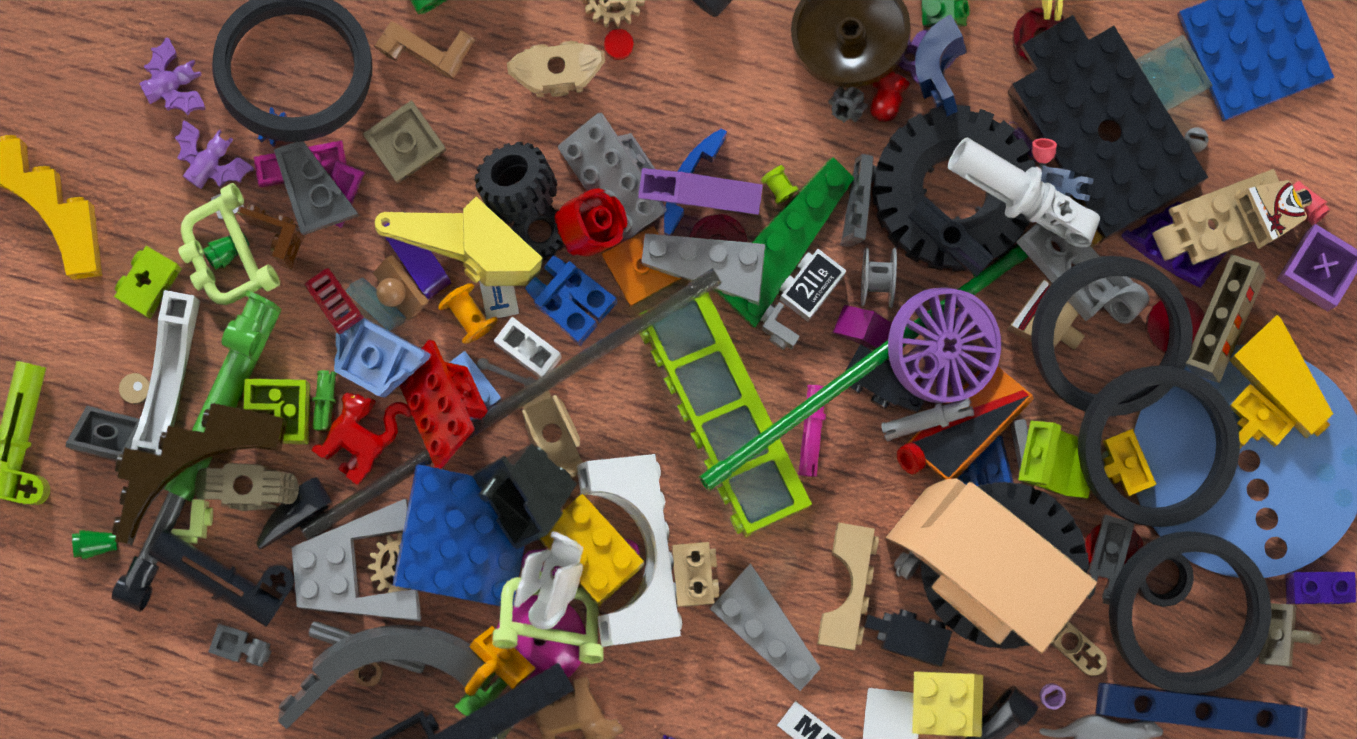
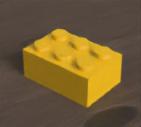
(605, 557)

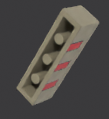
(1225, 318)

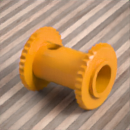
(468, 313)

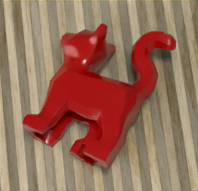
(356, 439)

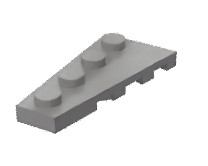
(735, 262)
(762, 624)

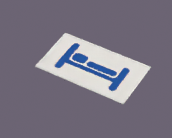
(499, 301)

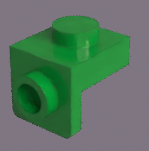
(936, 10)

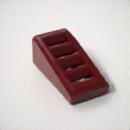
(323, 286)

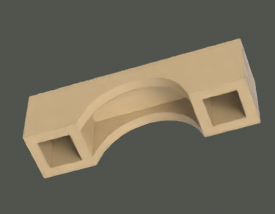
(853, 548)

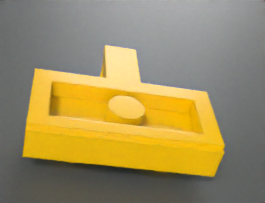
(1260, 418)
(1127, 463)

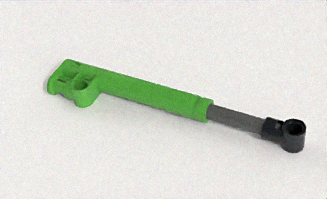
(245, 341)

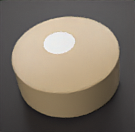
(134, 388)

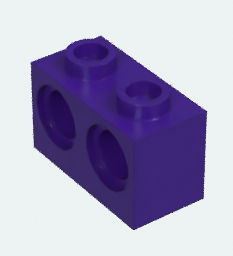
(1320, 588)

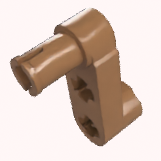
(448, 63)

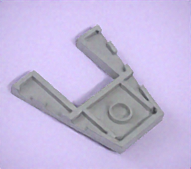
(328, 574)

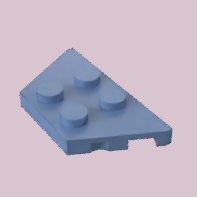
(376, 357)

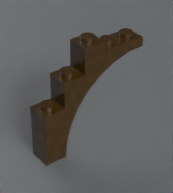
(181, 448)

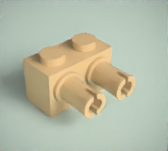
(694, 574)

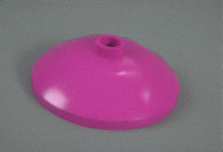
(551, 652)

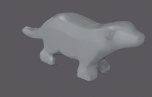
(1101, 727)

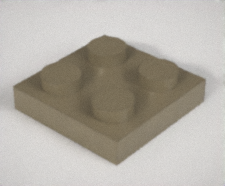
(404, 142)

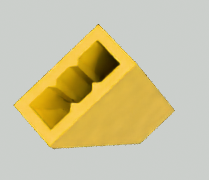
(1281, 375)

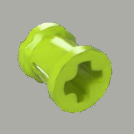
(779, 184)

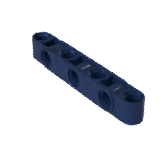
(1222, 713)

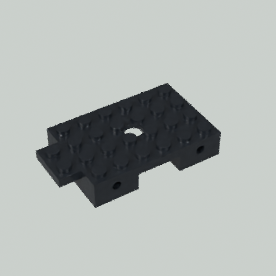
(1095, 81)

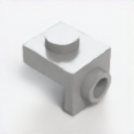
(780, 335)

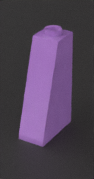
(700, 191)

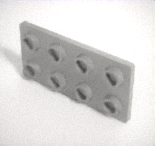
(613, 165)

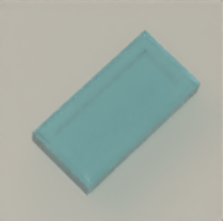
(366, 296)

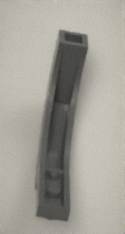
(376, 645)

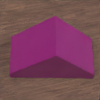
(862, 327)

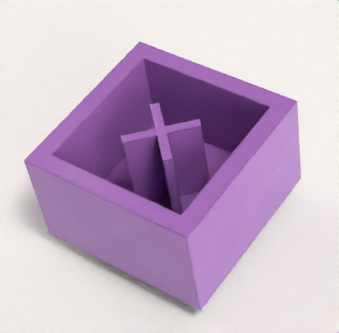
(1320, 268)

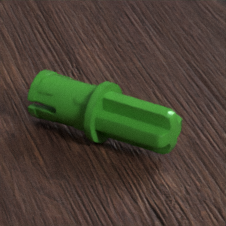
(324, 400)

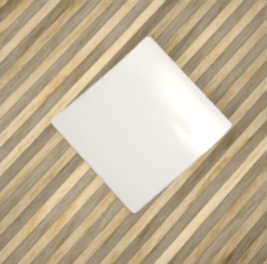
(888, 715)

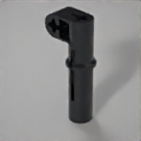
(254, 602)

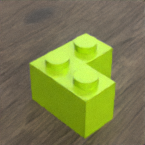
(284, 399)

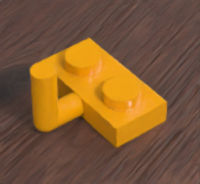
(506, 663)

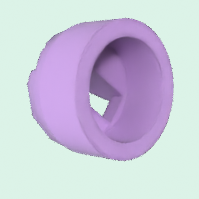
(1054, 701)

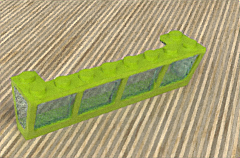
(725, 414)

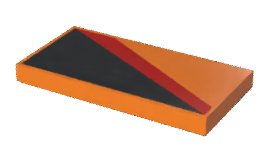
(956, 446)

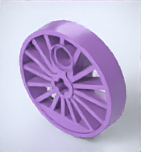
(953, 332)

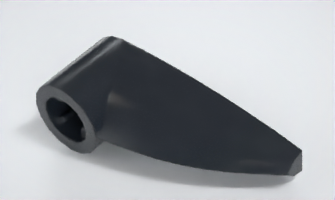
(287, 517)
(1007, 714)

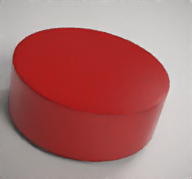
(618, 44)
(911, 458)

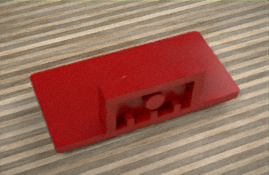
(441, 403)

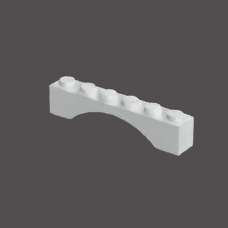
(172, 351)

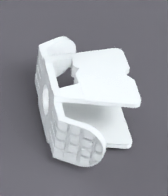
(554, 592)

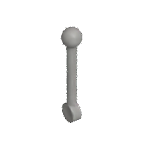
(484, 364)

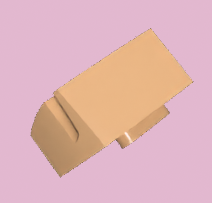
(992, 563)

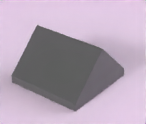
(102, 433)

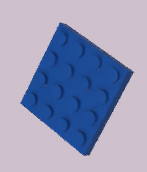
(1254, 51)
(454, 540)

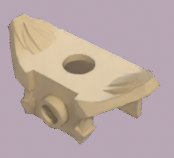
(532, 70)

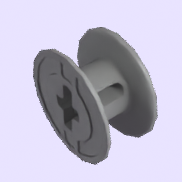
(878, 276)

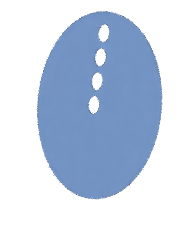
(1181, 451)

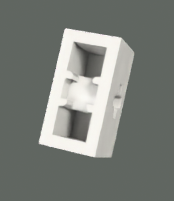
(527, 348)

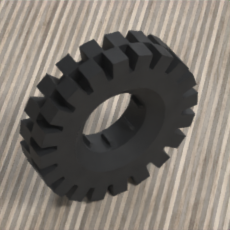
(914, 152)
(1043, 516)

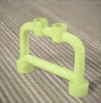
(192, 250)
(507, 634)

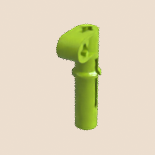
(15, 433)

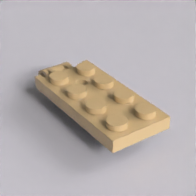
(1191, 229)

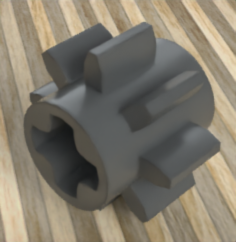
(847, 104)

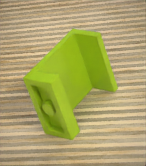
(1053, 461)

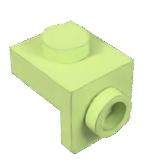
(200, 518)

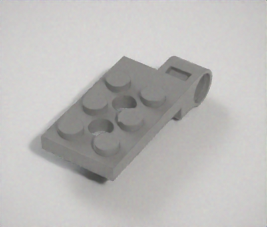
(1116, 294)

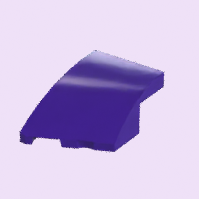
(1181, 266)

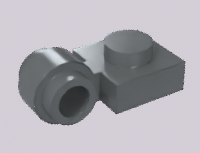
(231, 644)

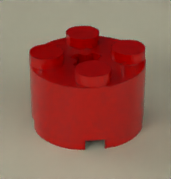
(591, 222)

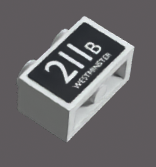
(812, 284)

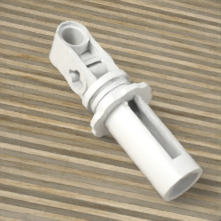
(1024, 193)

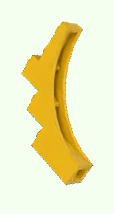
(70, 222)

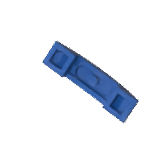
(706, 149)

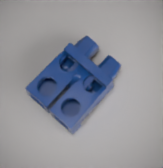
(563, 292)

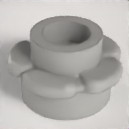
(906, 565)

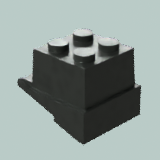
(525, 493)

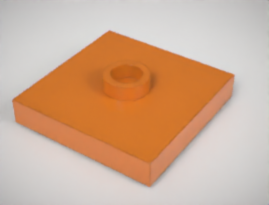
(631, 276)

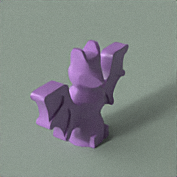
(165, 83)
(205, 164)

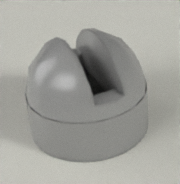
(1195, 144)

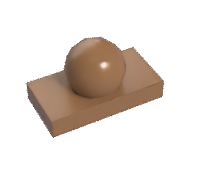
(398, 288)

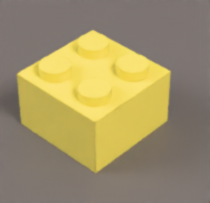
(947, 704)

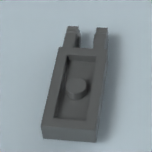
(1110, 553)

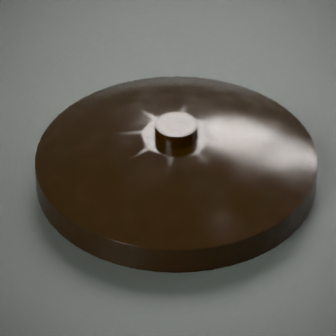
(850, 39)

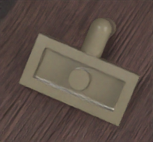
(1282, 635)

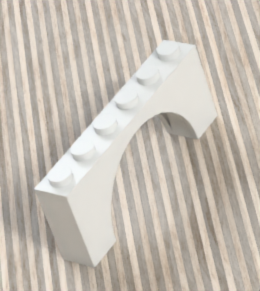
(636, 488)

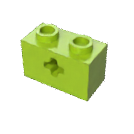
(140, 296)

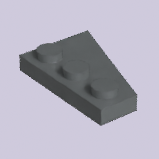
(311, 190)
(858, 201)

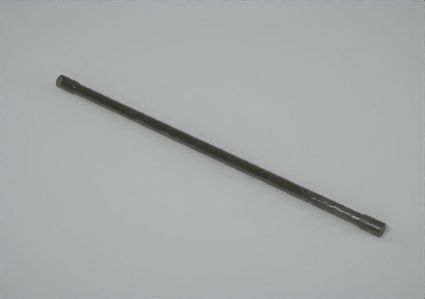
(695, 289)

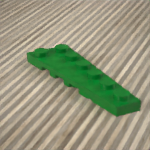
(791, 235)

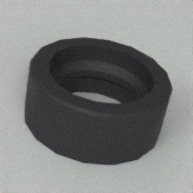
(1179, 591)

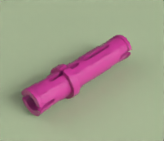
(811, 438)

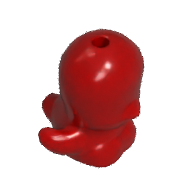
(888, 99)

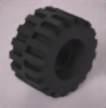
(509, 166)

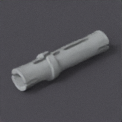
(927, 419)

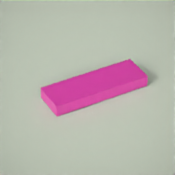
(269, 172)

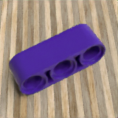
(421, 266)

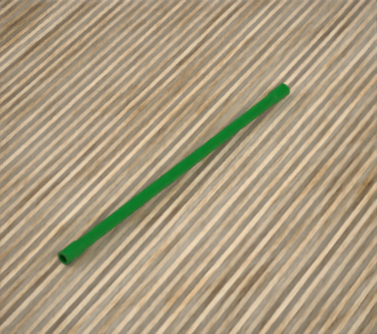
(725, 468)

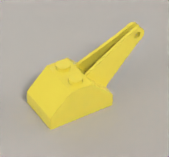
(475, 237)

